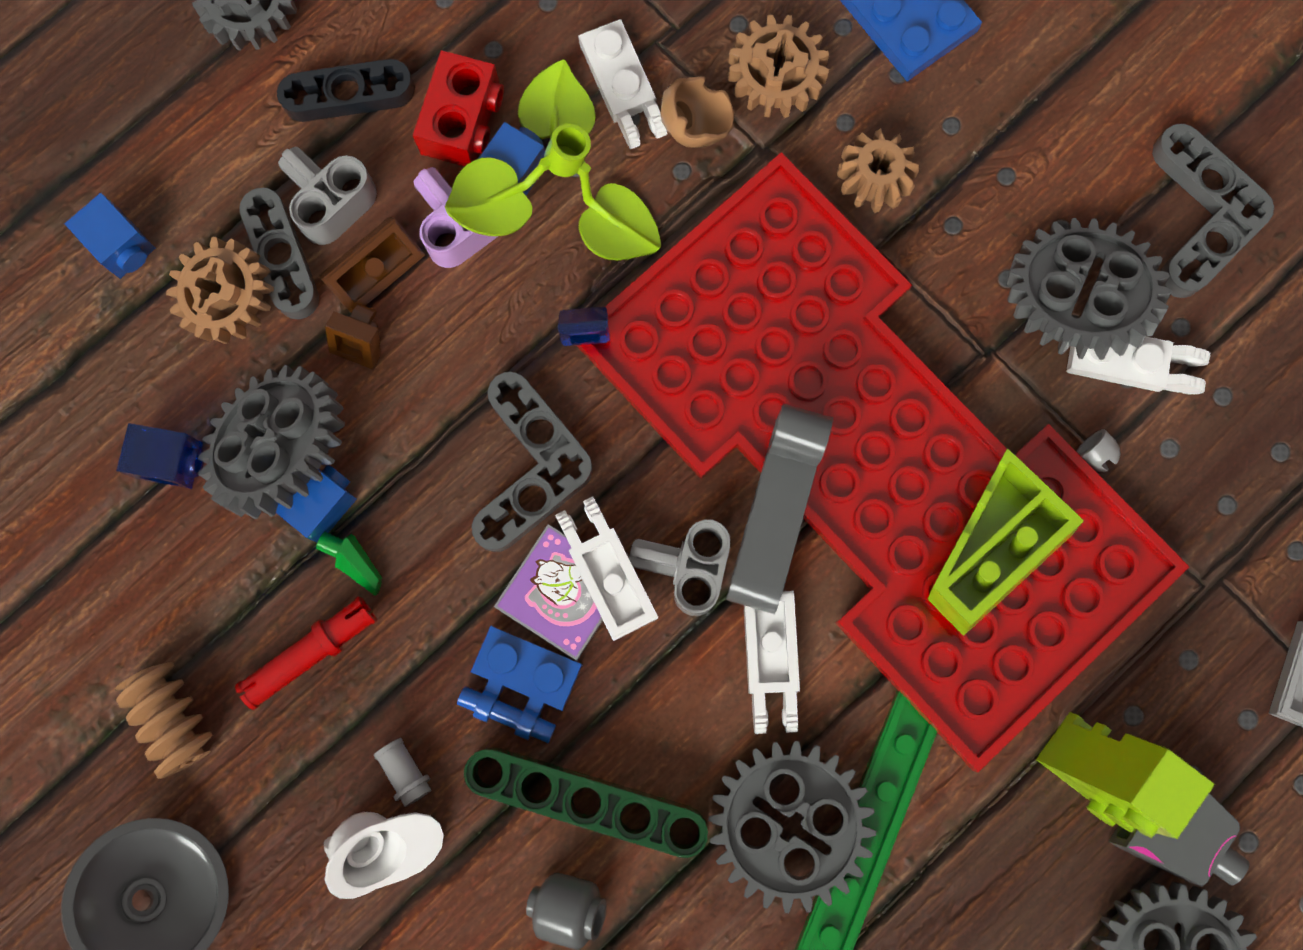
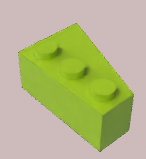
(1002, 544)
(1127, 779)

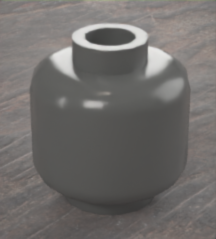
(566, 910)

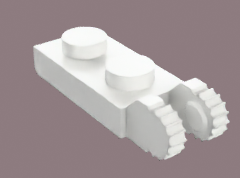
(621, 80)
(1144, 366)
(608, 574)
(773, 661)

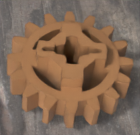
(755, 60)
(220, 290)

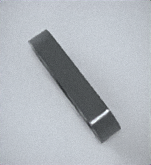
(263, 240)

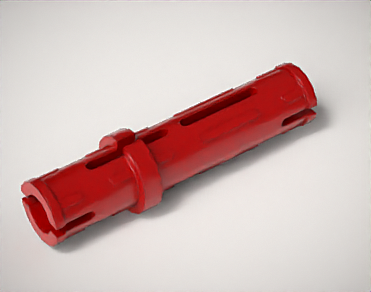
(322, 641)

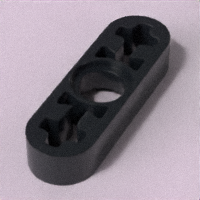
(330, 78)

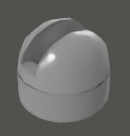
(1099, 449)

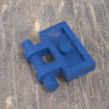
(527, 670)

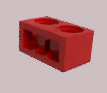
(448, 109)

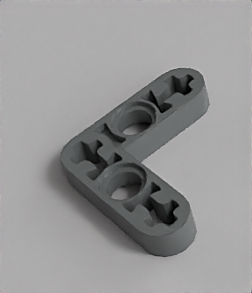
(1226, 215)
(546, 455)

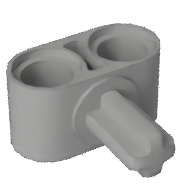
(323, 191)
(686, 563)

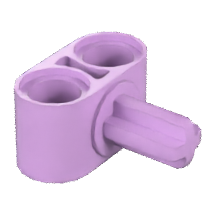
(466, 243)

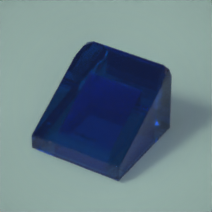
(583, 326)

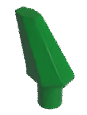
(351, 560)

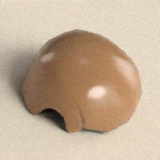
(695, 113)

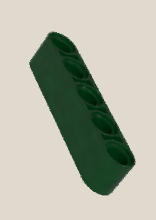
(560, 803)

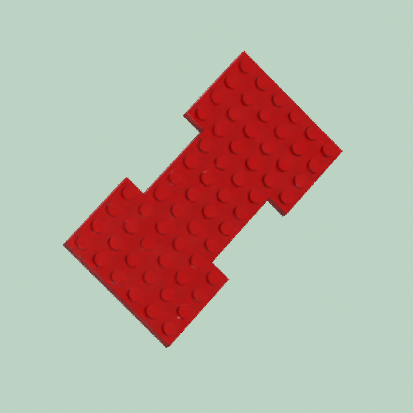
(786, 308)

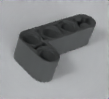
(778, 508)

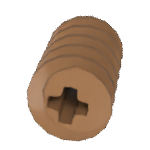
(162, 719)

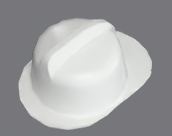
(379, 851)

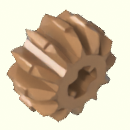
(881, 155)

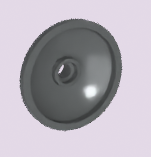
(154, 856)

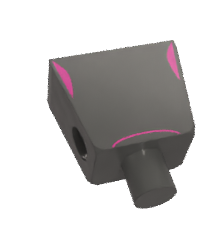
(1197, 852)

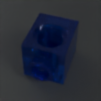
(160, 456)

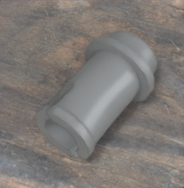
(402, 773)

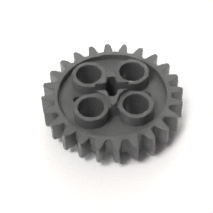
(1125, 291)
(271, 442)
(764, 864)
(1165, 909)

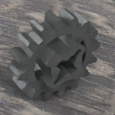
(244, 22)

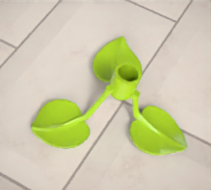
(493, 202)

